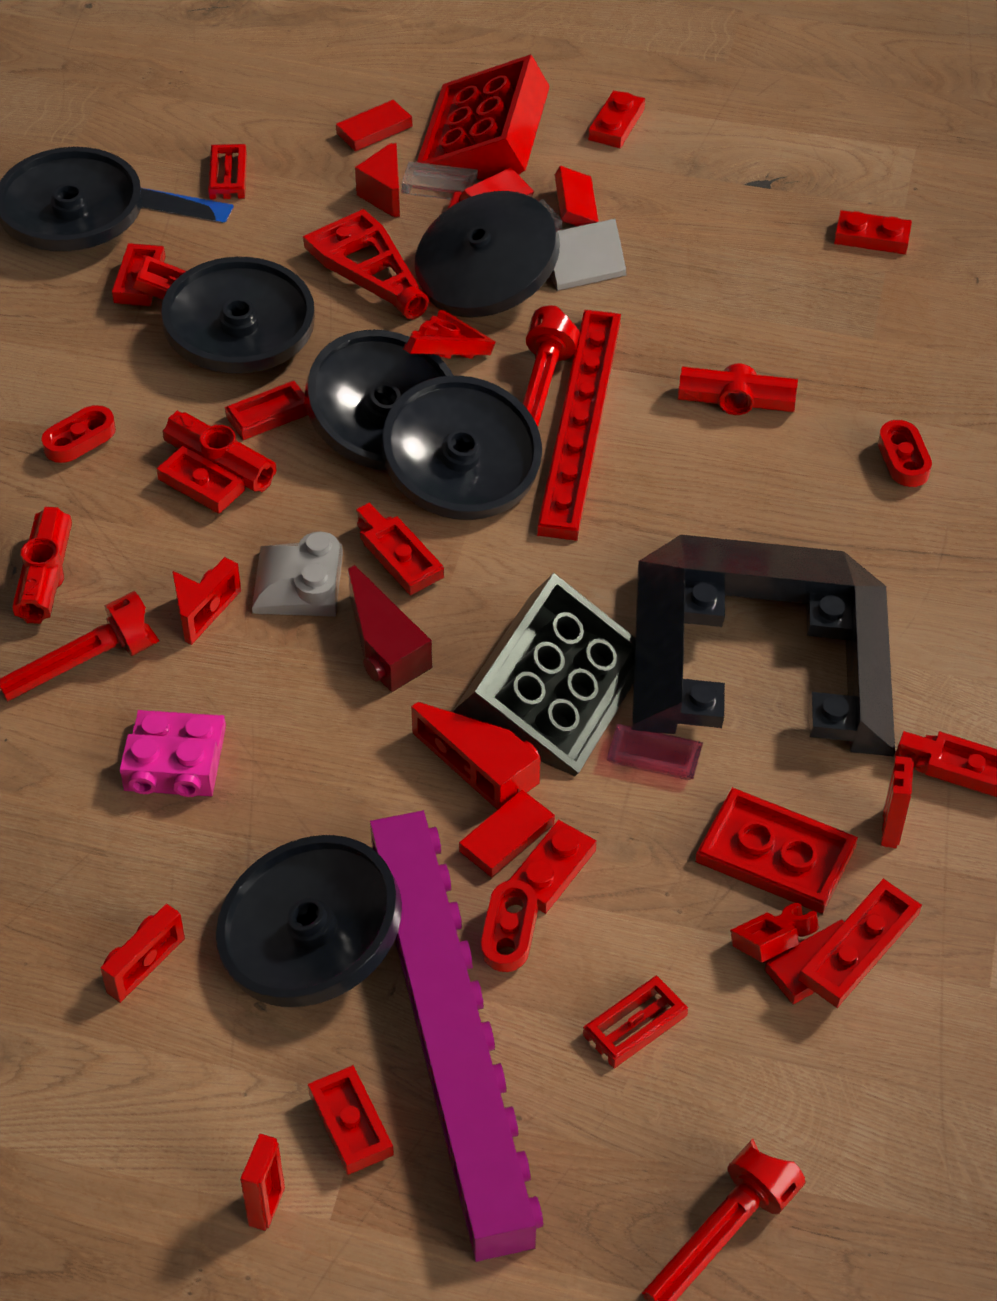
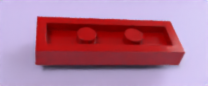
(859, 943)

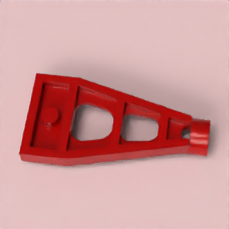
(354, 233)

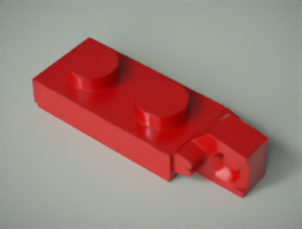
(398, 550)
(952, 760)

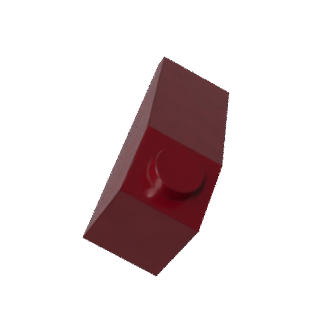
(390, 642)

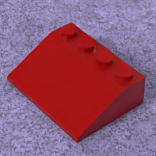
(487, 119)

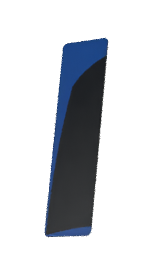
(186, 205)

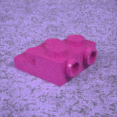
(173, 753)

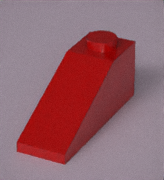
(479, 752)

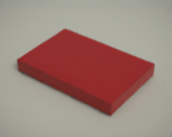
(777, 850)

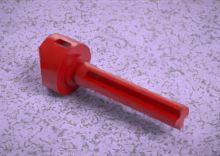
(551, 342)
(123, 627)
(759, 1183)

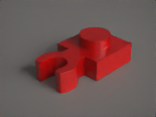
(771, 935)

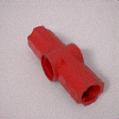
(737, 389)
(220, 446)
(42, 565)

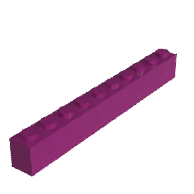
(457, 1044)

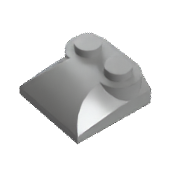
(299, 577)

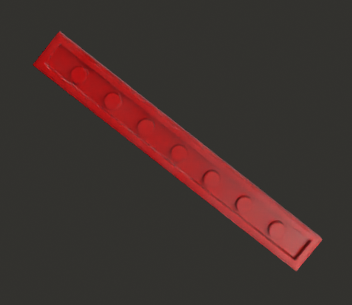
(579, 426)

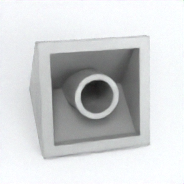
(588, 255)

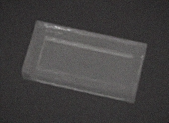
(436, 180)

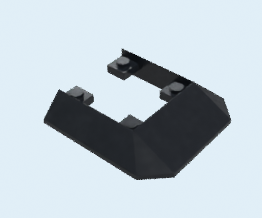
(689, 585)

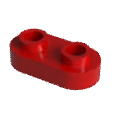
(78, 433)
(904, 453)
(509, 928)

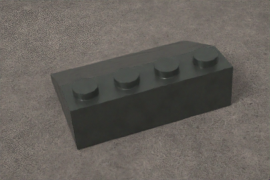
(555, 676)

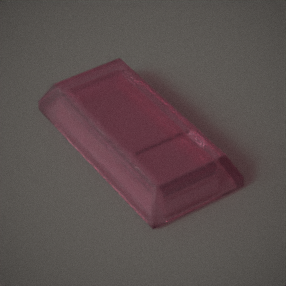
(655, 752)

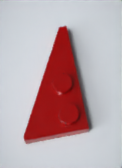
(448, 337)

